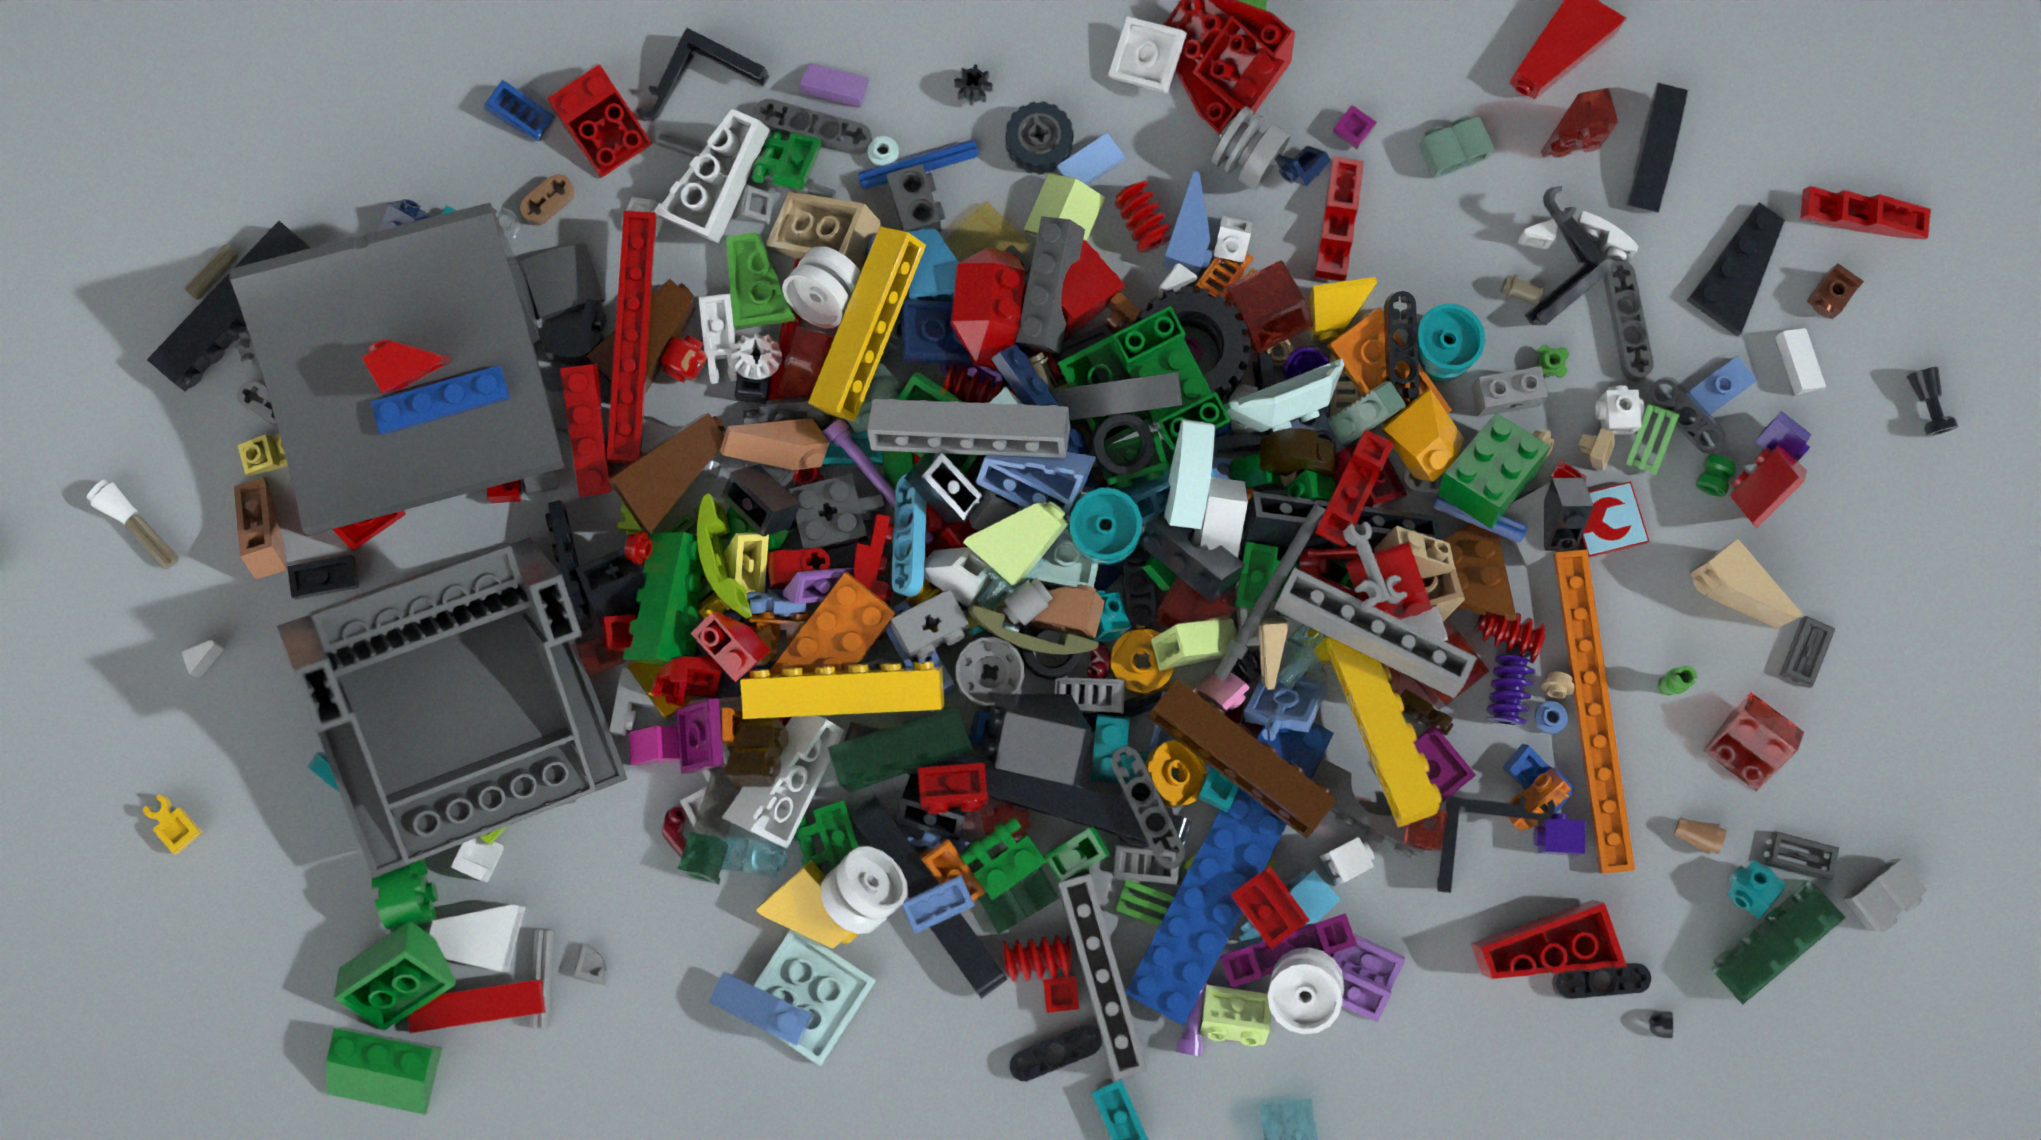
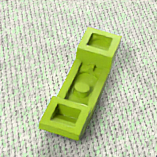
(710, 527)

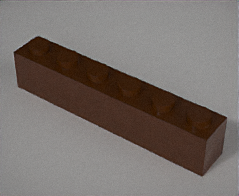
(1242, 758)

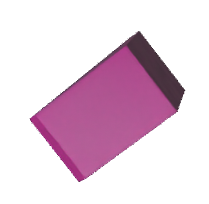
(654, 745)

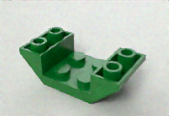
(1159, 348)

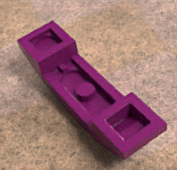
(1259, 961)

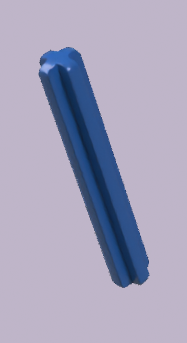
(930, 160)

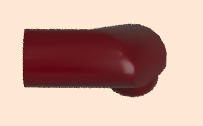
(1099, 662)
(673, 829)

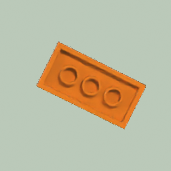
(1365, 362)
(838, 630)

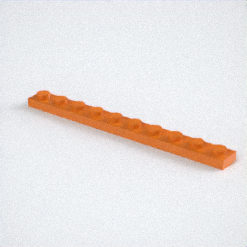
(1593, 712)

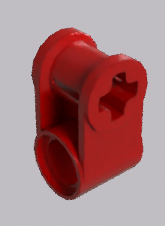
(785, 564)

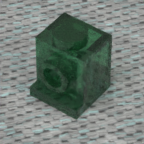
(703, 857)

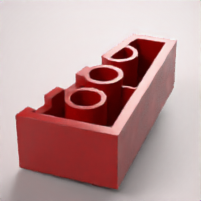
(1553, 944)

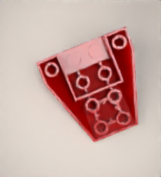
(1229, 56)

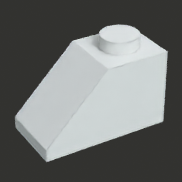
(1348, 861)

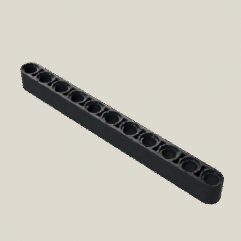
(1059, 799)

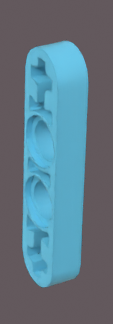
(909, 570)

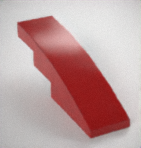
(1865, 214)
(1339, 219)
(479, 1006)

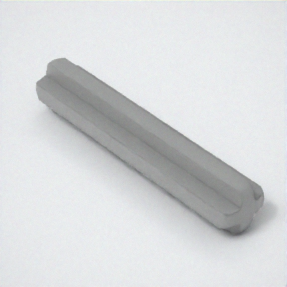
(543, 970)

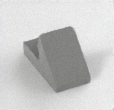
(628, 695)

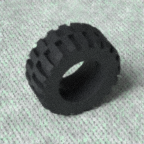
(1220, 324)

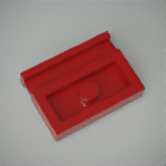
(1270, 907)

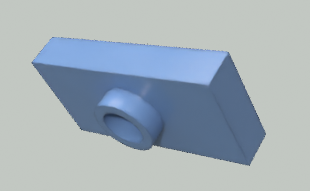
(1723, 385)
(937, 904)

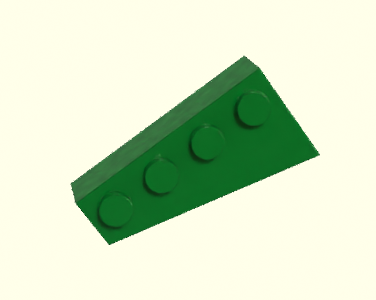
(667, 601)

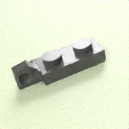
(787, 409)

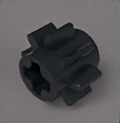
(974, 77)
(1249, 667)

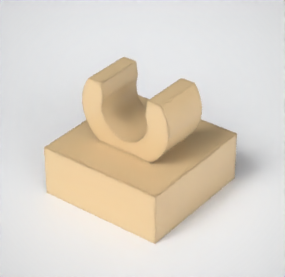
(1598, 449)

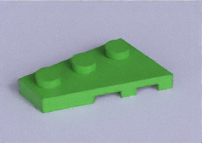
(754, 285)

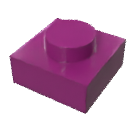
(1354, 127)

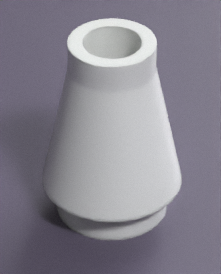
(111, 501)

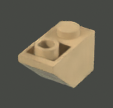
(1431, 554)

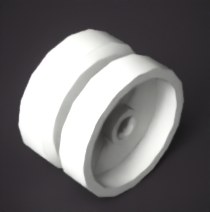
(821, 286)
(863, 890)
(1306, 990)

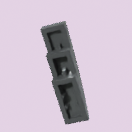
(1120, 396)

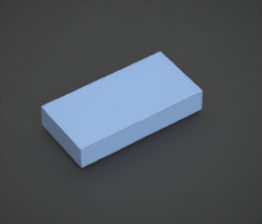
(1092, 160)

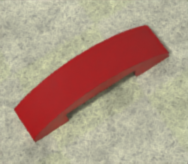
(1354, 487)

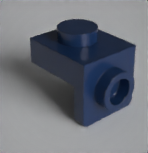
(1304, 166)
(401, 213)

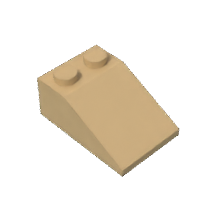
(823, 221)
(1742, 584)

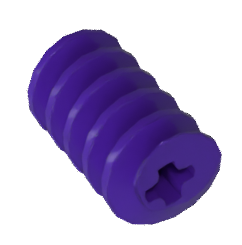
(1509, 690)

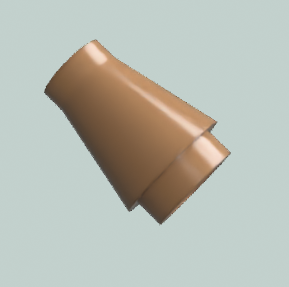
(1703, 835)

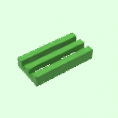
(1642, 464)
(1148, 891)

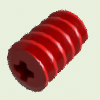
(1140, 217)
(970, 389)
(1513, 632)
(1038, 958)

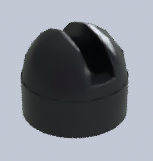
(1662, 1024)

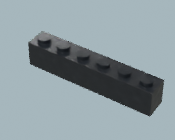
(217, 319)
(1278, 518)

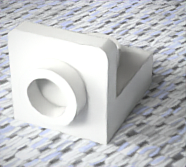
(1233, 239)

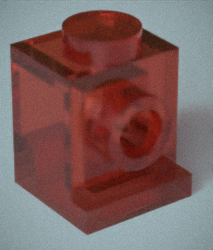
(592, 662)
(1004, 814)
(1429, 840)

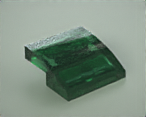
(1019, 901)

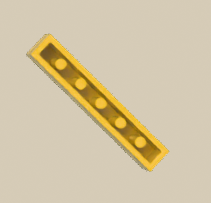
(867, 323)
(842, 691)
(1385, 733)

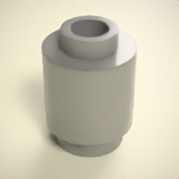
(1027, 602)

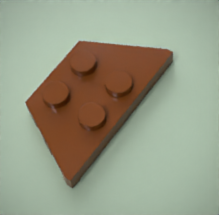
(1481, 571)

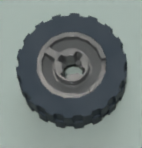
(1026, 149)

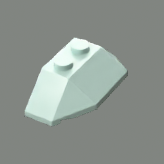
(1287, 400)

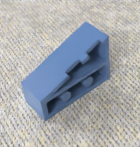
(1037, 479)

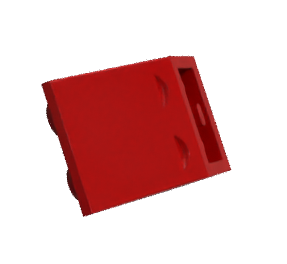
(598, 120)

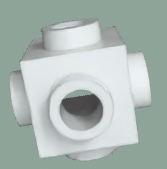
(1620, 410)

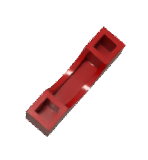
(586, 430)

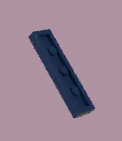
(1032, 389)

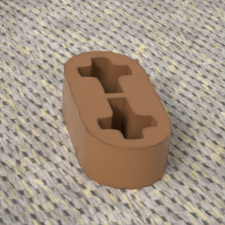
(548, 201)

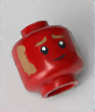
(683, 358)

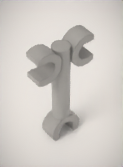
(1375, 587)

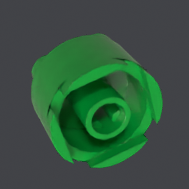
(405, 896)

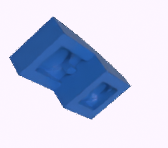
(1526, 766)

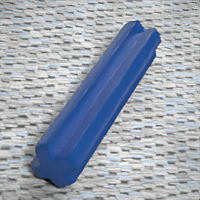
(1505, 526)

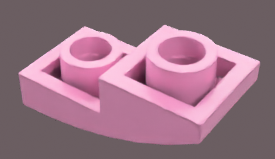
(1224, 693)

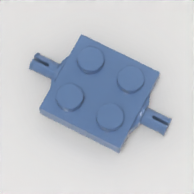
(1286, 707)

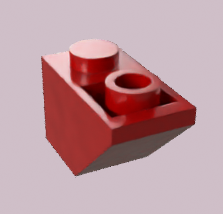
(731, 644)

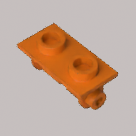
(791, 624)
(1544, 788)

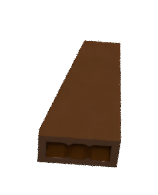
(669, 315)
(664, 472)

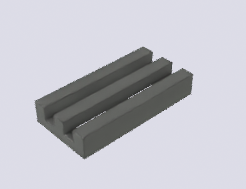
(1796, 675)
(1775, 848)

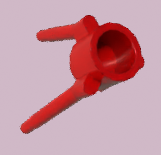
(1317, 561)

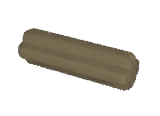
(211, 272)
(151, 541)

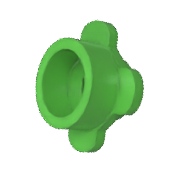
(1559, 355)

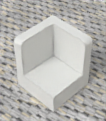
(478, 858)

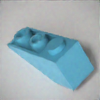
(1312, 896)

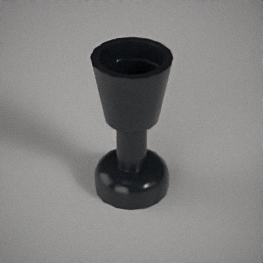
(1928, 389)

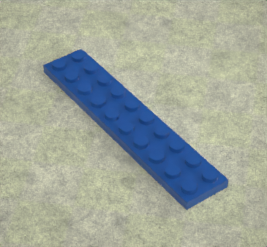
(1202, 909)

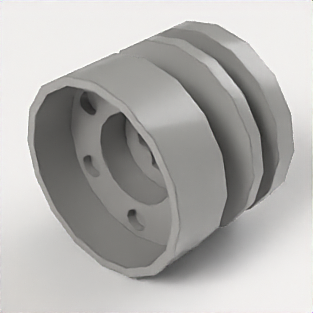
(1250, 148)
(994, 653)

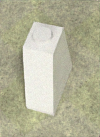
(480, 937)

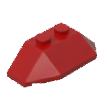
(987, 303)

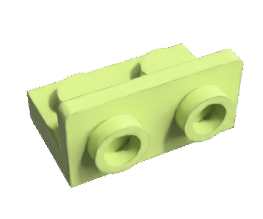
(1235, 1015)

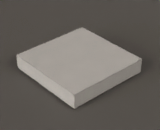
(1530, 511)

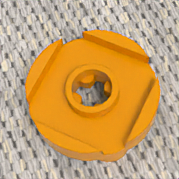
(1124, 666)
(1191, 768)

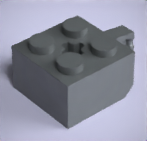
(848, 510)

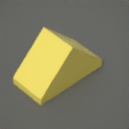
(748, 560)

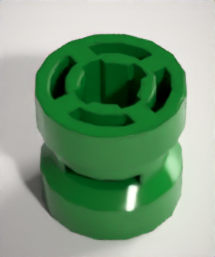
(1716, 475)

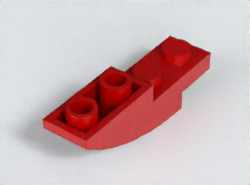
(870, 562)

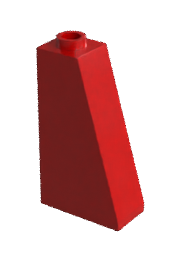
(1566, 41)

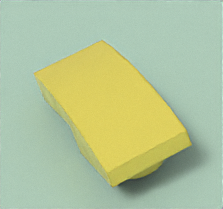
(262, 454)

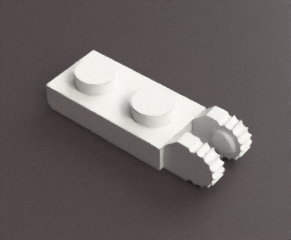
(717, 333)

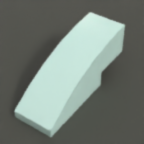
(1190, 474)

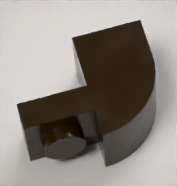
(1296, 450)

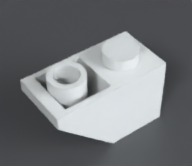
(959, 571)

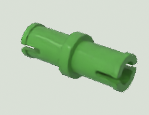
(1677, 680)

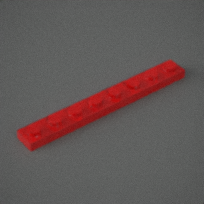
(631, 336)

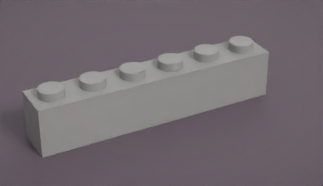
(969, 428)
(1375, 633)
(1102, 977)

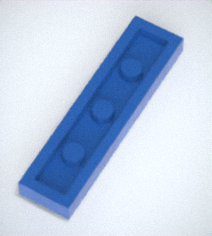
(440, 400)

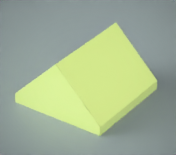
(1066, 199)

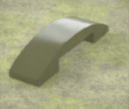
(993, 623)

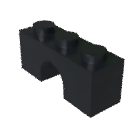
(1207, 571)

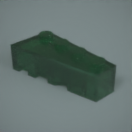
(900, 749)
(1777, 941)

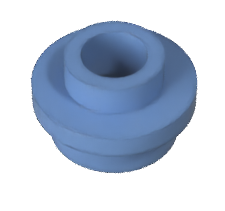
(1542, 721)

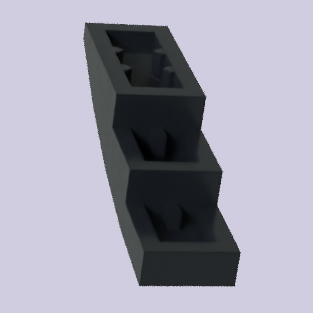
(1657, 147)

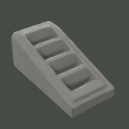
(1073, 687)
(1119, 866)

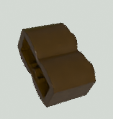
(756, 752)

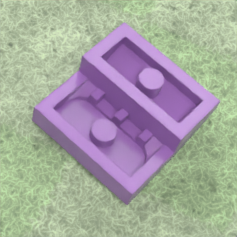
(1368, 976)

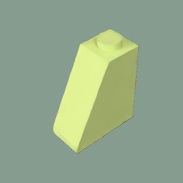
(1019, 540)
(1193, 643)

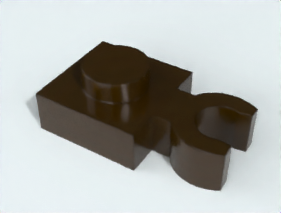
(1420, 710)

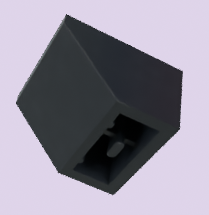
(612, 584)

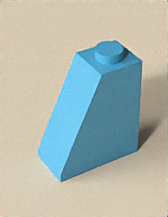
(936, 269)

